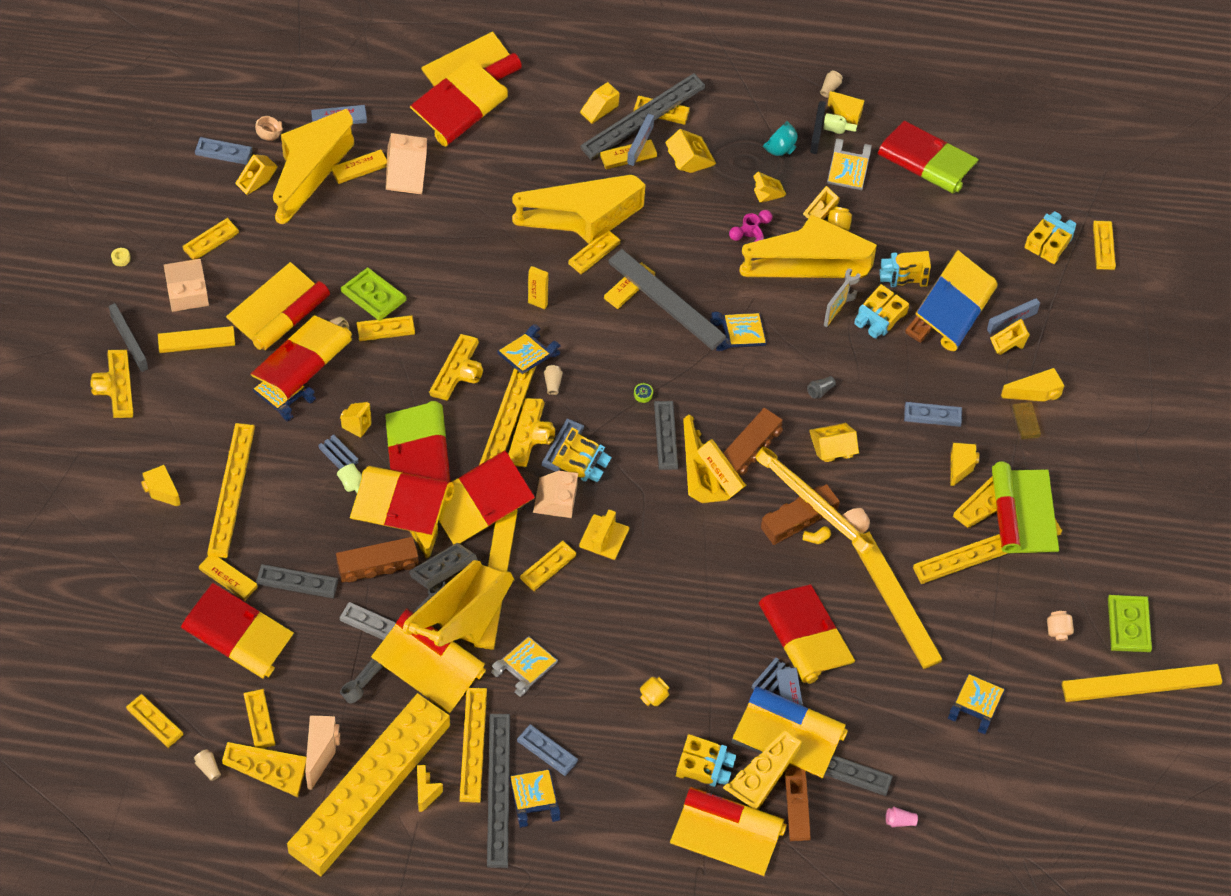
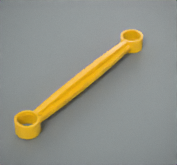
(860, 541)

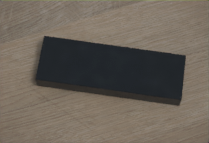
(818, 126)

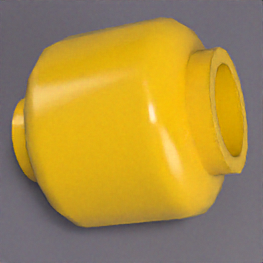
(840, 217)
(654, 691)

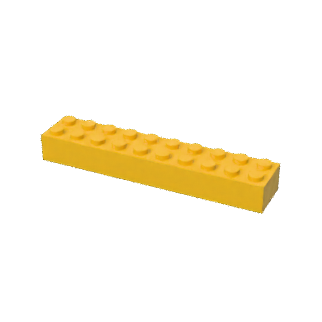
(368, 785)

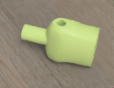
(838, 124)
(350, 477)

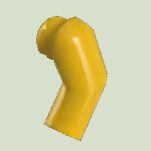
(817, 537)

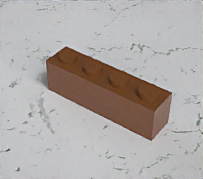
(752, 439)
(795, 516)
(377, 559)

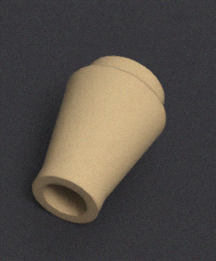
(831, 83)
(553, 378)
(206, 763)

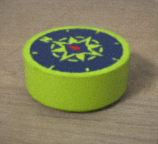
(643, 393)

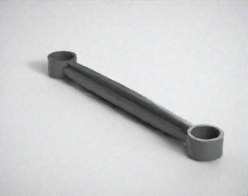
(353, 689)

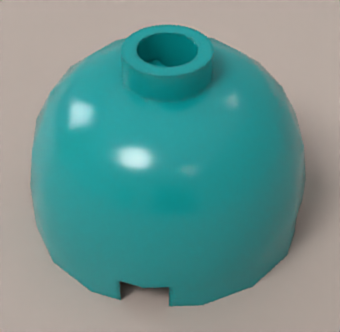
(782, 140)

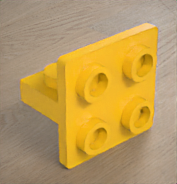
(604, 535)

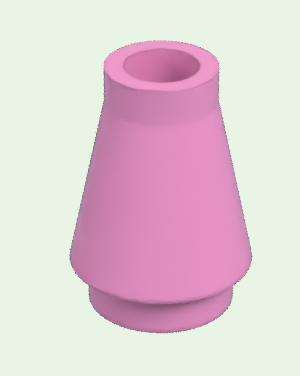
(898, 817)

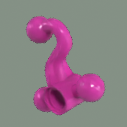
(751, 226)

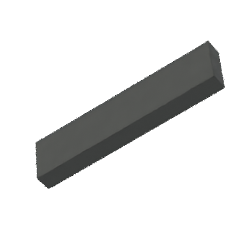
(128, 337)
(665, 435)
(297, 581)

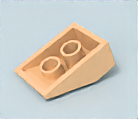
(406, 163)
(186, 285)
(321, 746)

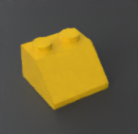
(689, 151)
(834, 442)

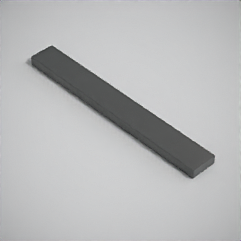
(634, 121)
(667, 299)
(850, 773)
(498, 791)

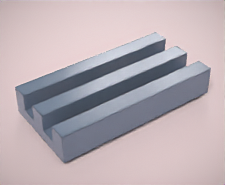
(329, 443)
(774, 663)

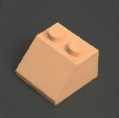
(556, 494)

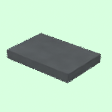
(442, 565)

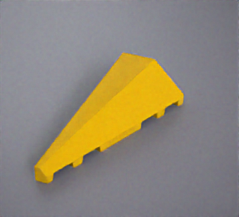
(701, 481)

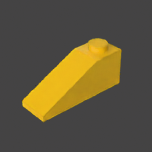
(1037, 387)

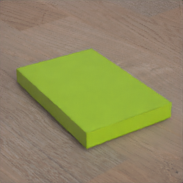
(373, 294)
(1129, 623)

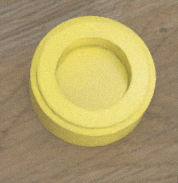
(120, 257)

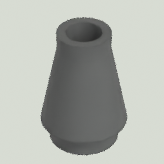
(820, 387)

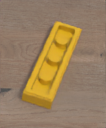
(196, 339)

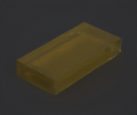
(1026, 420)

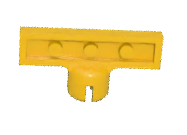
(457, 368)
(115, 384)
(530, 431)

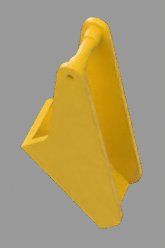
(309, 158)
(581, 207)
(811, 252)
(462, 605)

